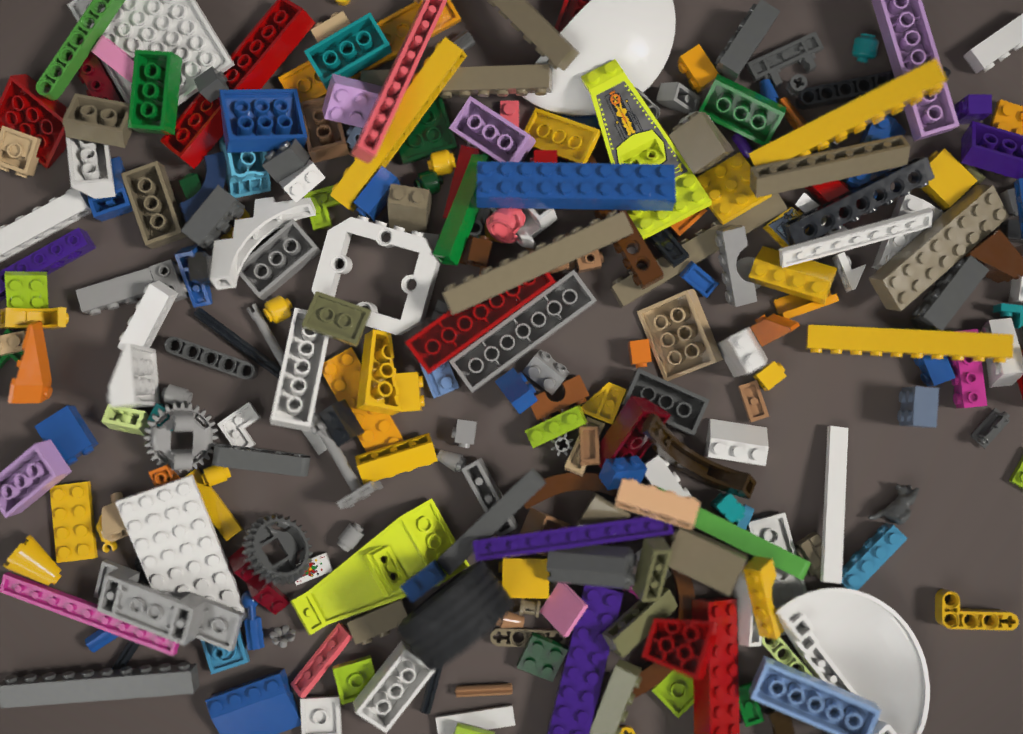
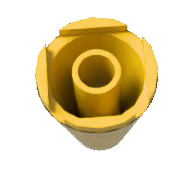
(33, 562)

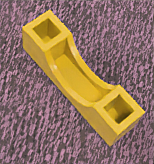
(759, 579)

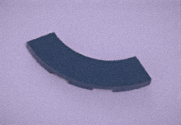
(214, 176)

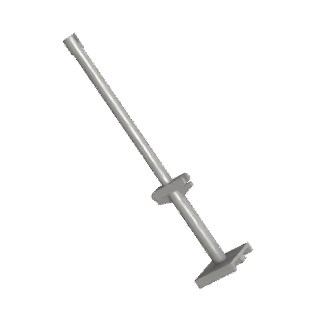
(358, 491)

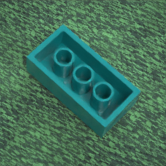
(349, 50)

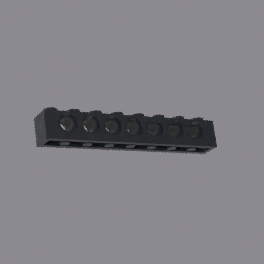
(921, 174)

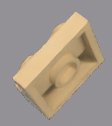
(18, 152)

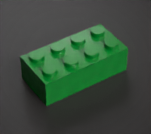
(155, 92)
(742, 110)

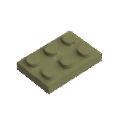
(336, 318)

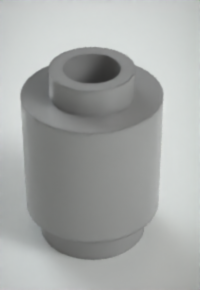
(176, 394)
(350, 536)

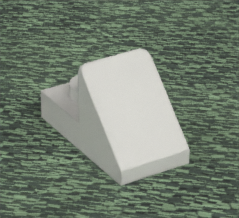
(849, 277)

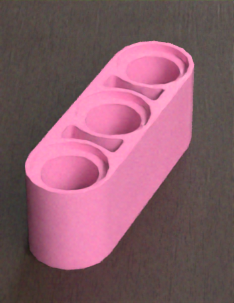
(114, 57)

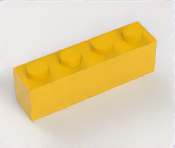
(396, 458)

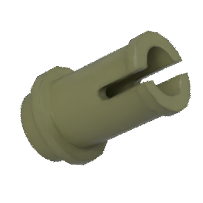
(976, 173)

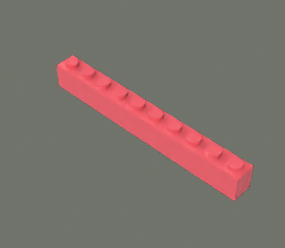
(397, 80)

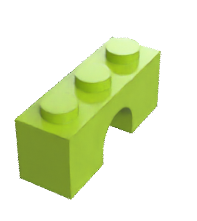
(556, 426)

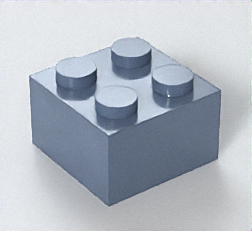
(918, 407)

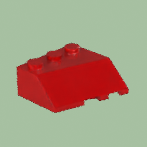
(681, 645)

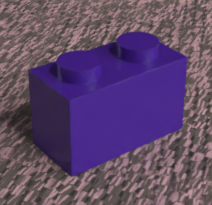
(973, 108)

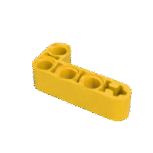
(976, 616)

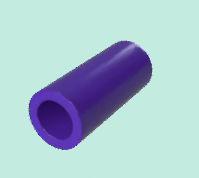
(742, 144)

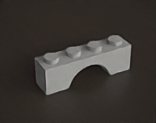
(730, 243)

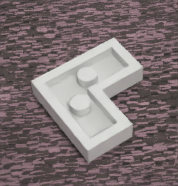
(235, 425)

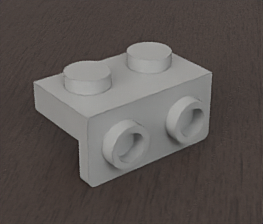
(546, 371)

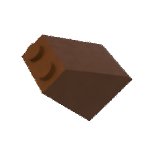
(999, 257)

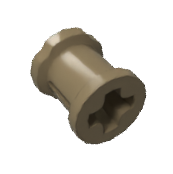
(529, 607)

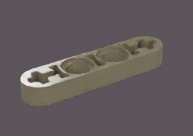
(525, 631)

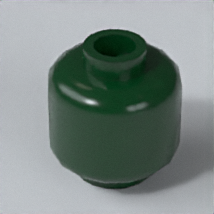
(429, 180)

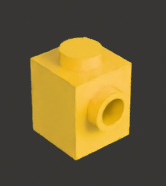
(770, 375)

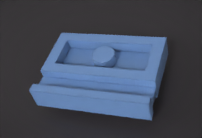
(441, 380)

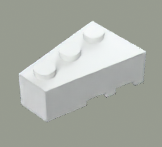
(1004, 373)

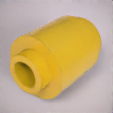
(215, 475)

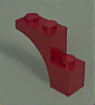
(265, 594)

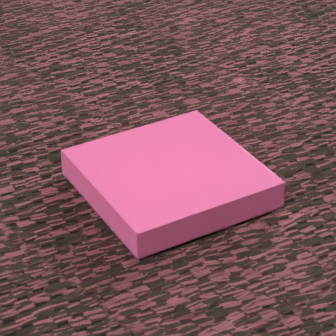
(563, 609)

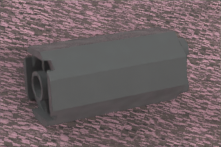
(593, 566)

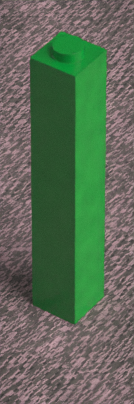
(461, 216)

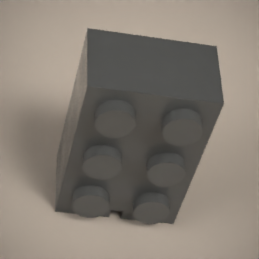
(213, 218)

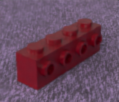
(98, 79)

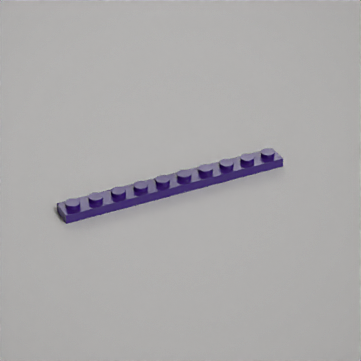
(569, 538)

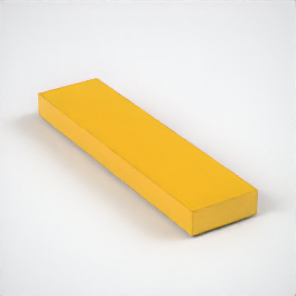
(216, 508)

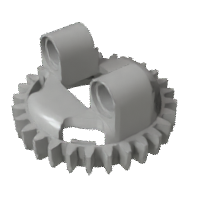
(181, 420)

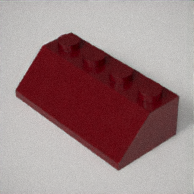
(625, 433)

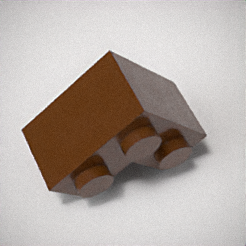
(477, 252)

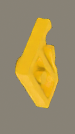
(605, 403)

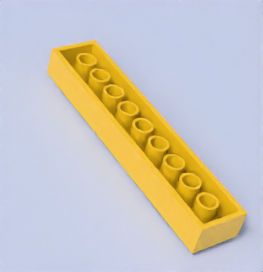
(854, 115)

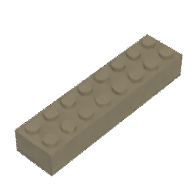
(939, 247)

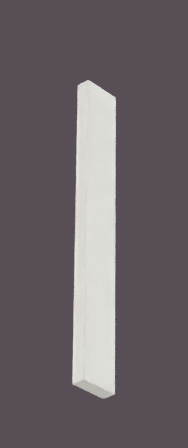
(855, 237)
(834, 505)

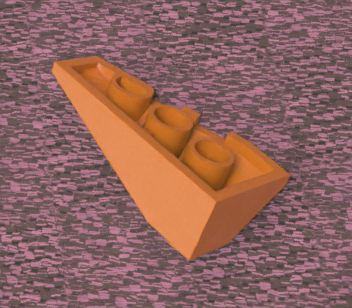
(34, 374)

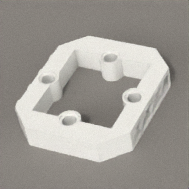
(425, 272)

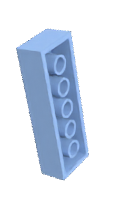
(812, 699)

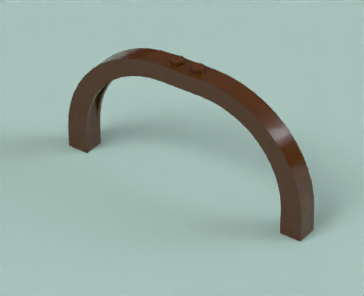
(559, 483)

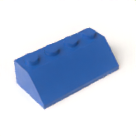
(887, 128)

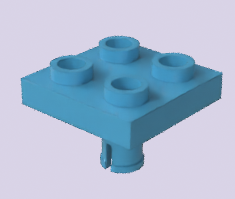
(222, 659)

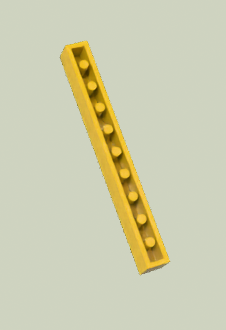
(415, 102)
(910, 342)

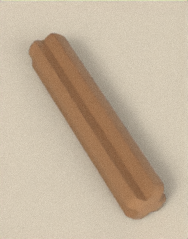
(483, 690)

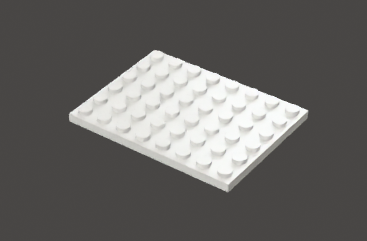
(168, 27)

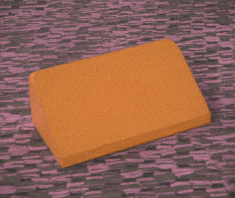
(791, 114)

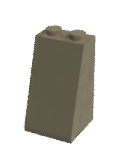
(706, 559)

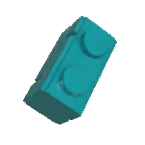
(728, 507)

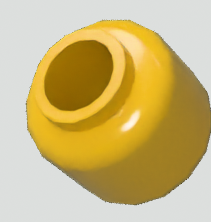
(442, 162)
(277, 309)

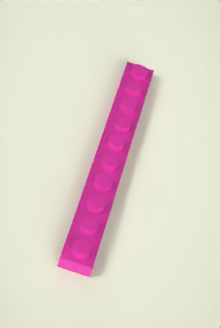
(81, 611)

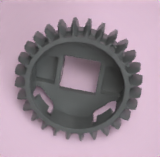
(290, 541)

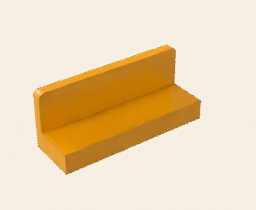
(792, 306)

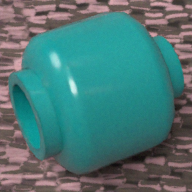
(865, 47)

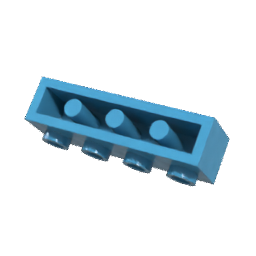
(871, 556)

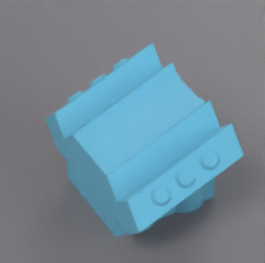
(245, 172)

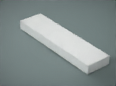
(482, 718)

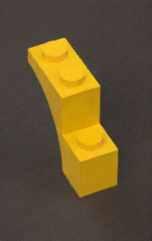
(20, 317)

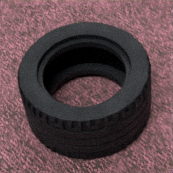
(455, 616)

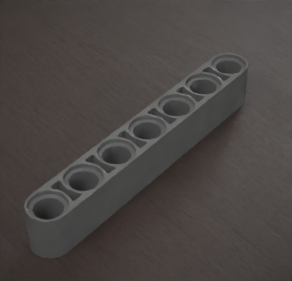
(491, 520)

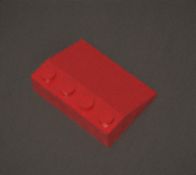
(34, 115)

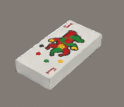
(319, 566)

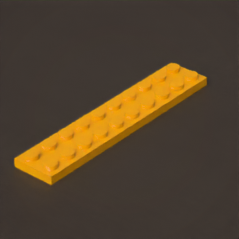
(394, 29)

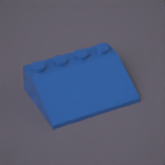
(261, 119)
(256, 706)

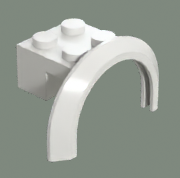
(535, 223)

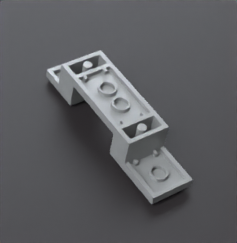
(162, 614)

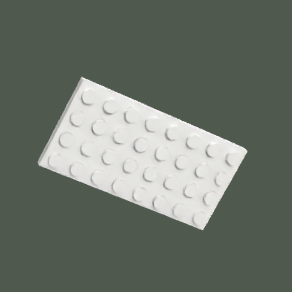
(179, 543)

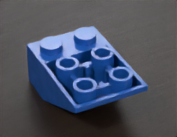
(112, 207)

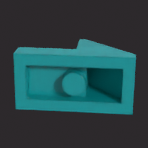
(1010, 310)

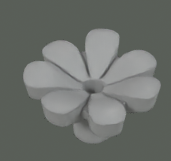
(282, 636)

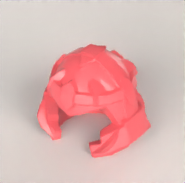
(505, 224)

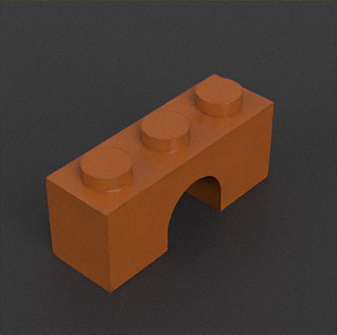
(574, 393)

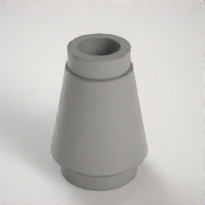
(452, 460)

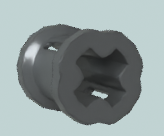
(802, 83)

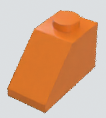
(772, 327)

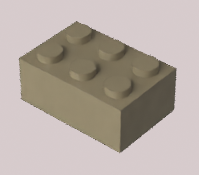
(97, 120)

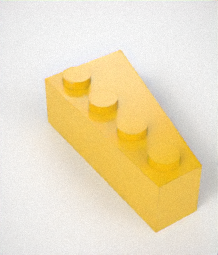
(377, 375)

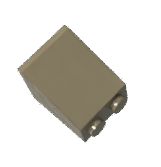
(700, 142)
(409, 208)
(601, 511)

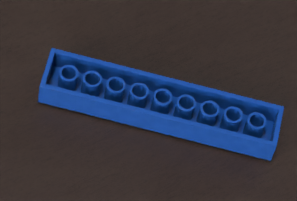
(576, 186)

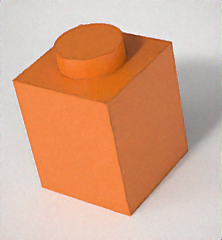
(639, 353)

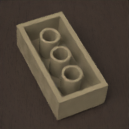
(154, 204)

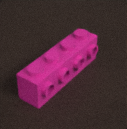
(969, 382)

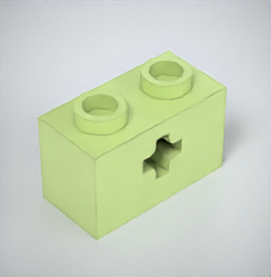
(126, 420)

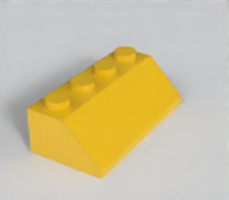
(805, 280)

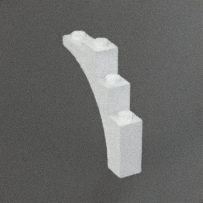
(249, 232)

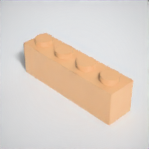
(657, 504)

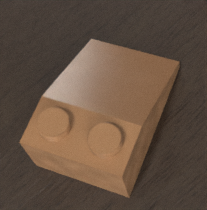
(325, 137)

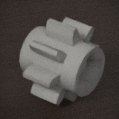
(563, 449)

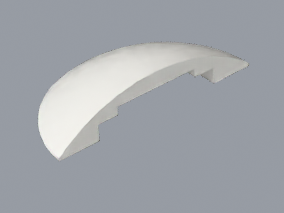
(625, 30)
(864, 650)

